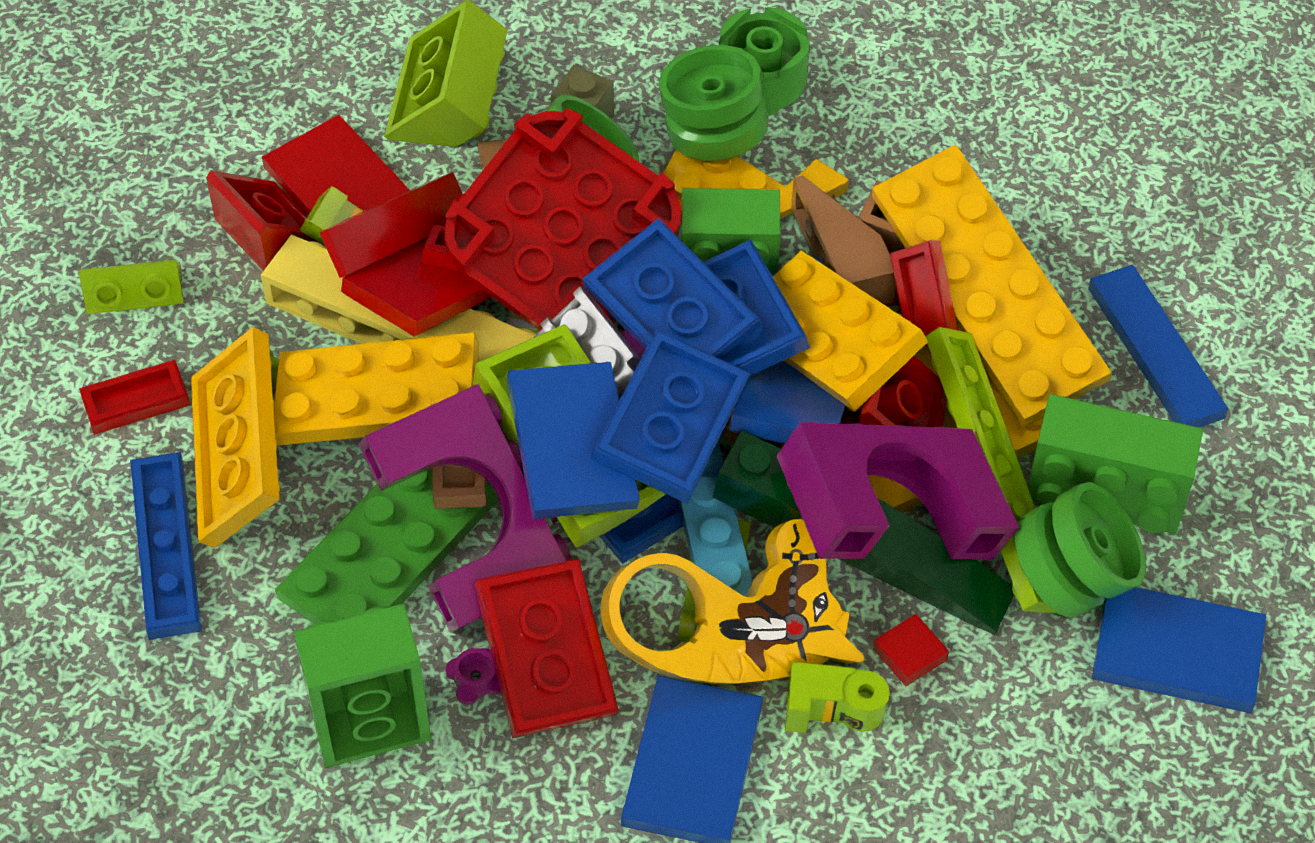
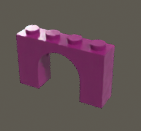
(467, 435)
(941, 465)

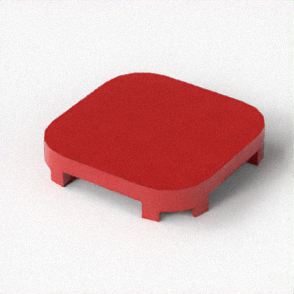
(552, 213)

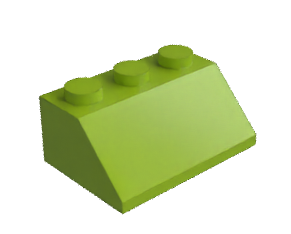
(448, 79)

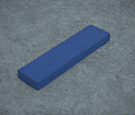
(1157, 348)
(165, 546)

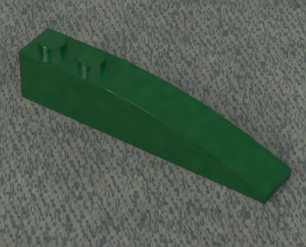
(904, 556)

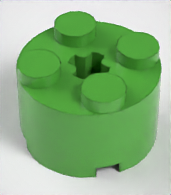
(779, 46)

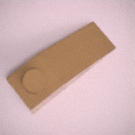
(843, 241)

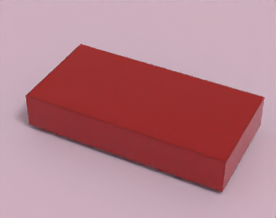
(924, 287)
(134, 397)

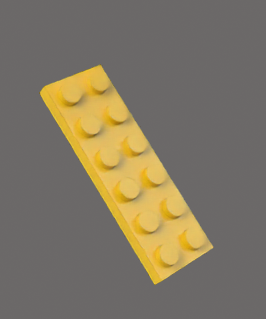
(995, 284)

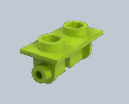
(132, 286)

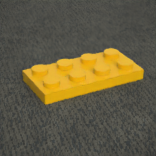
(850, 334)
(367, 385)
(234, 438)

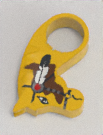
(746, 637)

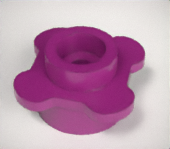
(470, 662)

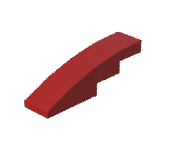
(390, 225)

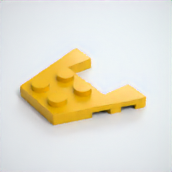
(739, 174)

